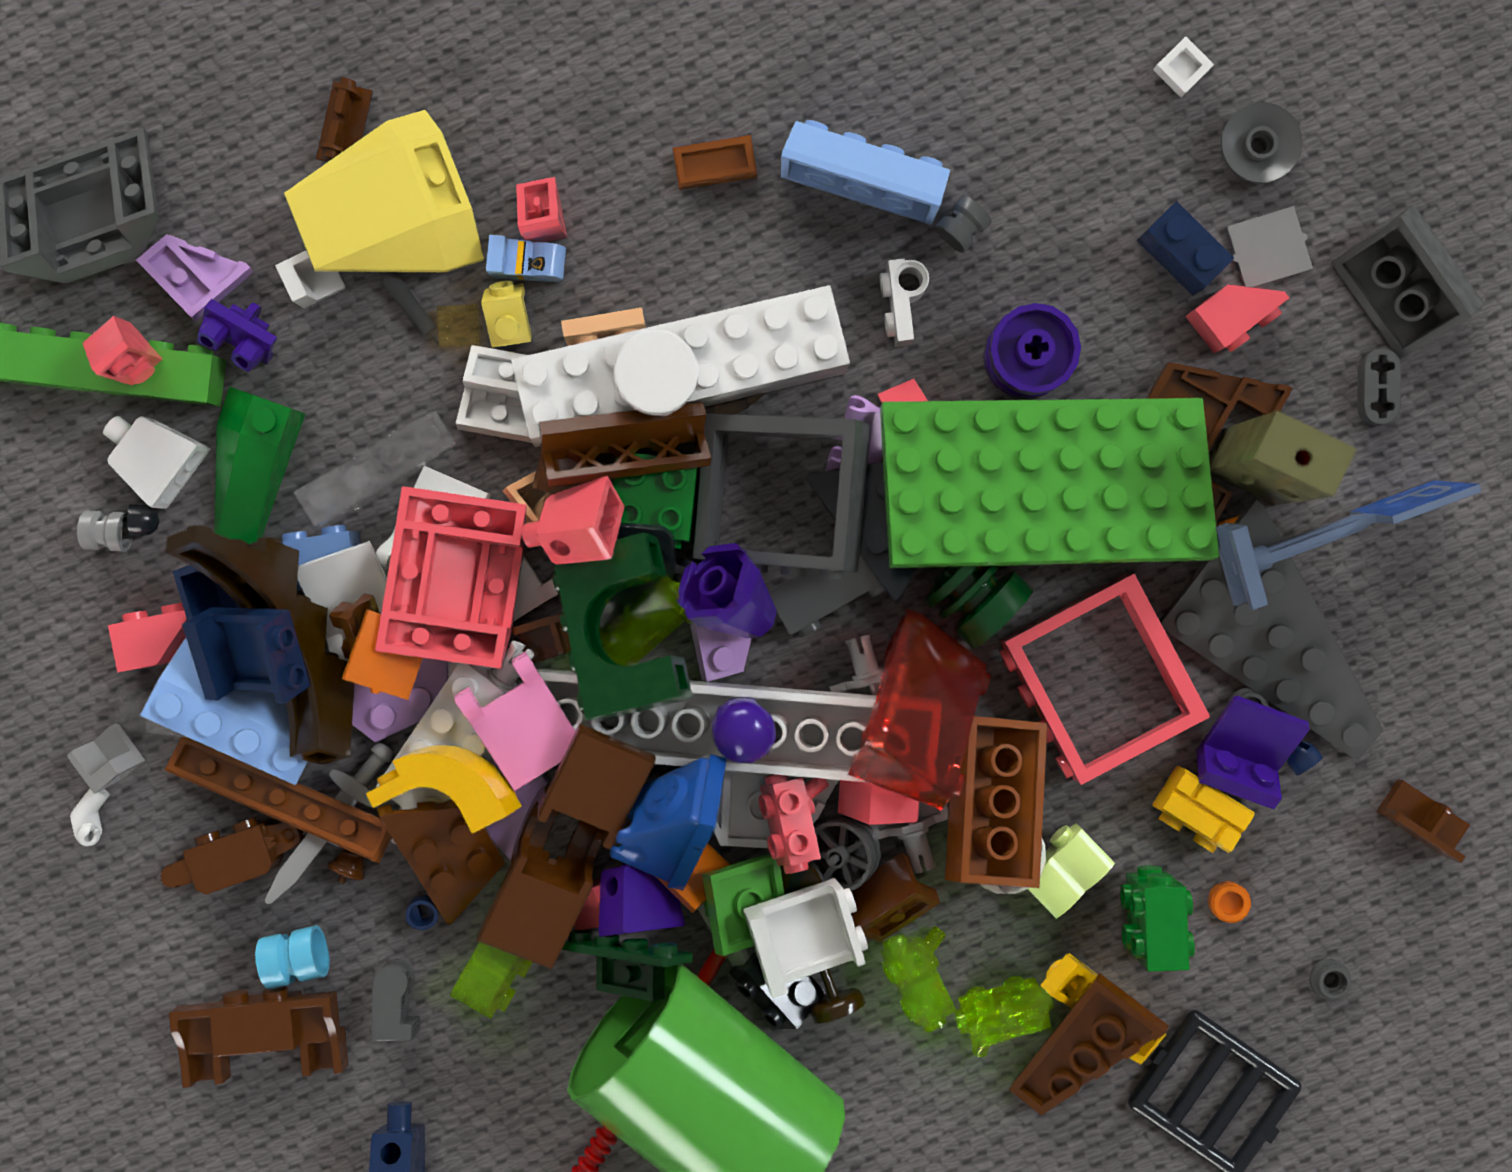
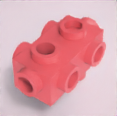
(788, 810)

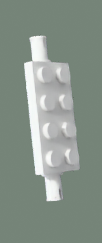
(448, 726)

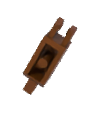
(232, 858)

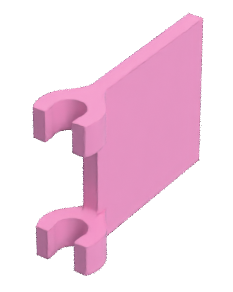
(522, 727)

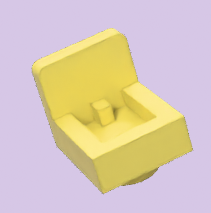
(506, 314)

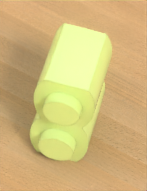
(1070, 869)

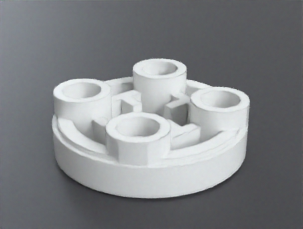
(656, 372)

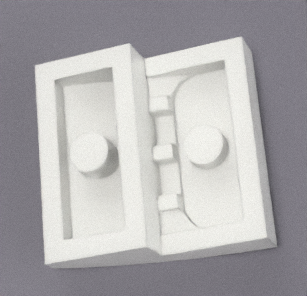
(492, 396)

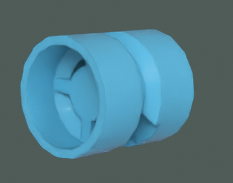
(285, 957)

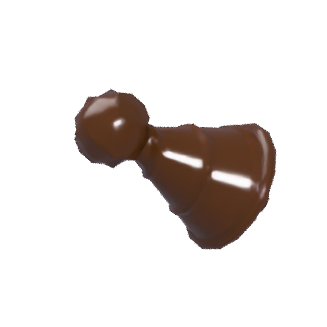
(348, 866)

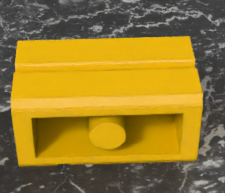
(1203, 809)

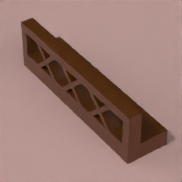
(622, 436)

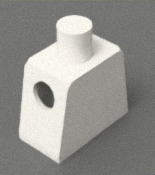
(153, 458)

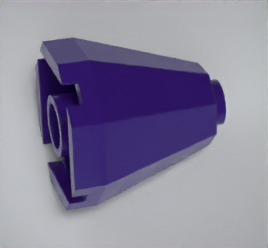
(727, 593)

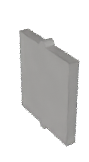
(1269, 247)

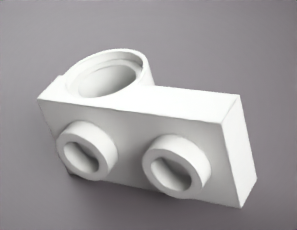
(899, 321)

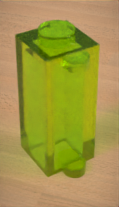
(644, 623)

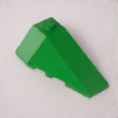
(251, 460)

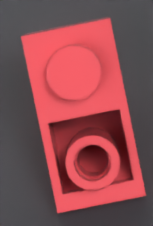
(1231, 312)
(121, 353)
(147, 640)

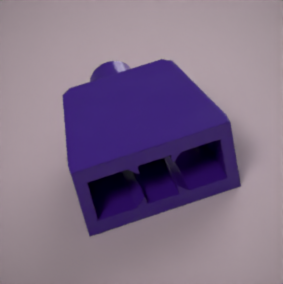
(635, 902)

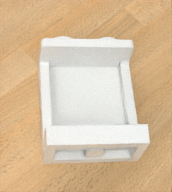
(805, 933)

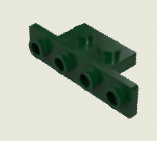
(628, 966)

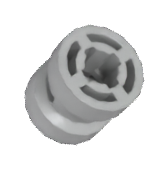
(97, 530)

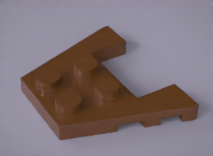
(1219, 397)

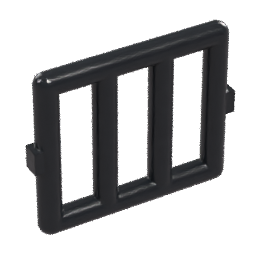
(1225, 1043)

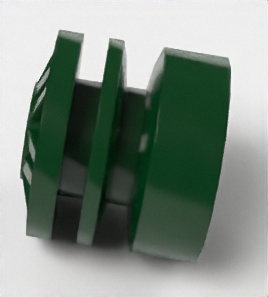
(980, 598)

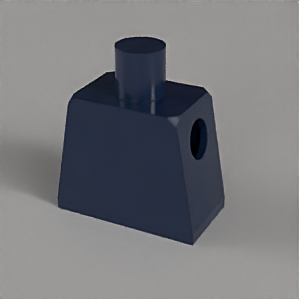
(399, 1131)

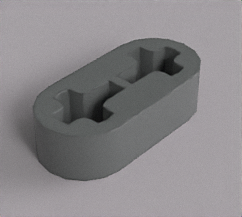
(1385, 388)

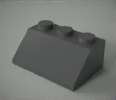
(1407, 282)

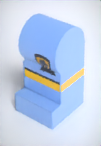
(525, 260)

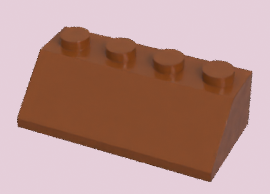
(999, 812)

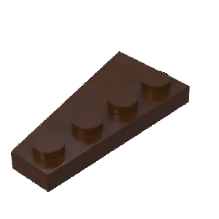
(1087, 1042)

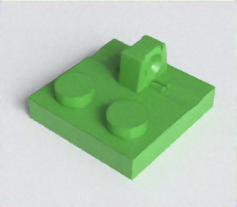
(731, 891)

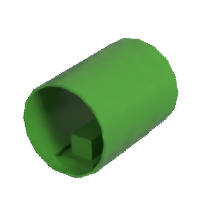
(703, 1086)

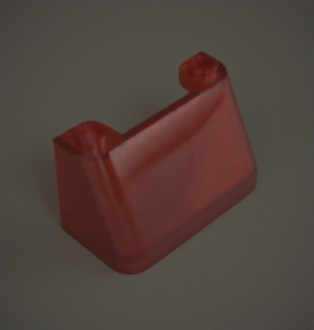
(921, 714)

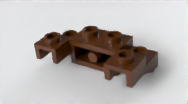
(258, 1024)

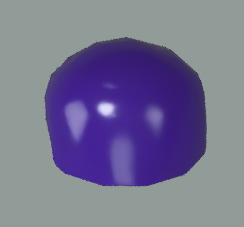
(743, 730)

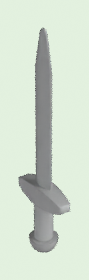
(352, 791)

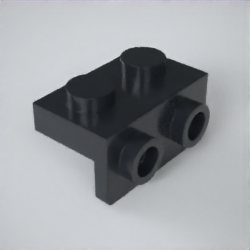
(782, 1011)

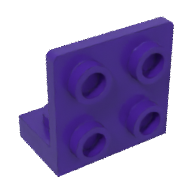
(1248, 750)

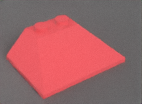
(452, 578)

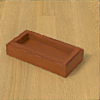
(715, 162)

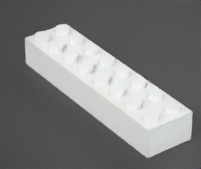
(736, 352)

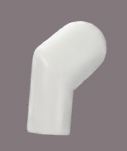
(86, 817)

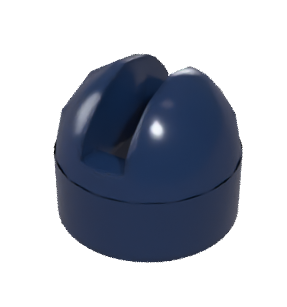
(1304, 757)
(414, 914)

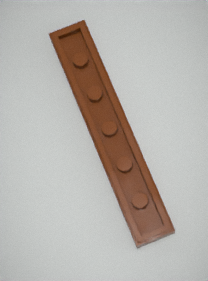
(280, 799)

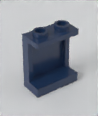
(246, 652)

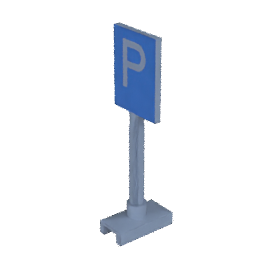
(1244, 563)

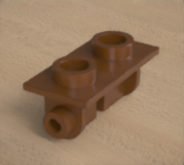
(344, 118)

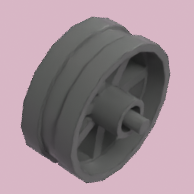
(845, 851)

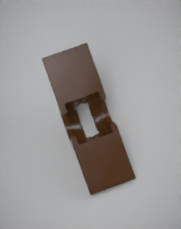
(545, 895)

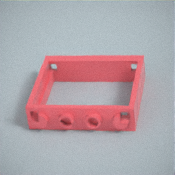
(1160, 649)

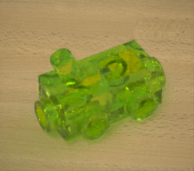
(913, 970)
(1003, 1012)

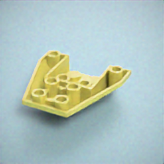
(388, 204)

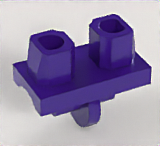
(240, 329)

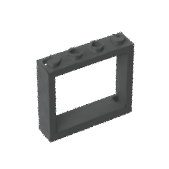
(850, 491)

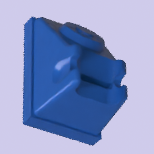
(673, 821)

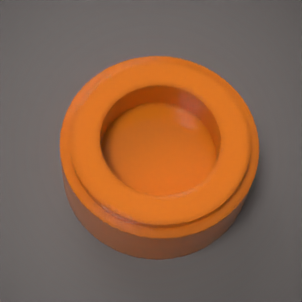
(1229, 901)

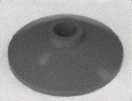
(1274, 130)

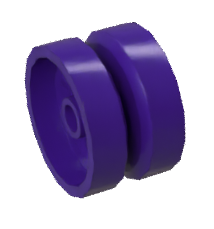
(1048, 334)

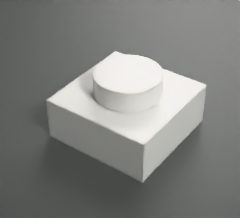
(1183, 67)

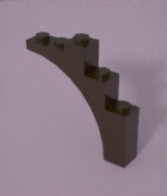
(266, 578)

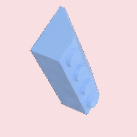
(863, 171)
(241, 724)

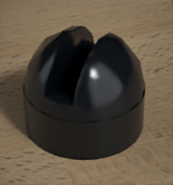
(141, 520)

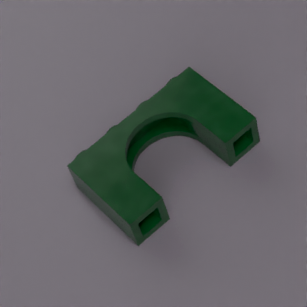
(604, 685)

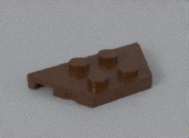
(444, 853)

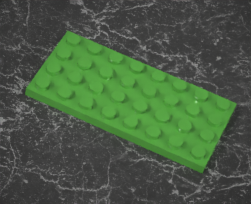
(1047, 482)

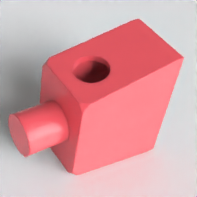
(578, 523)

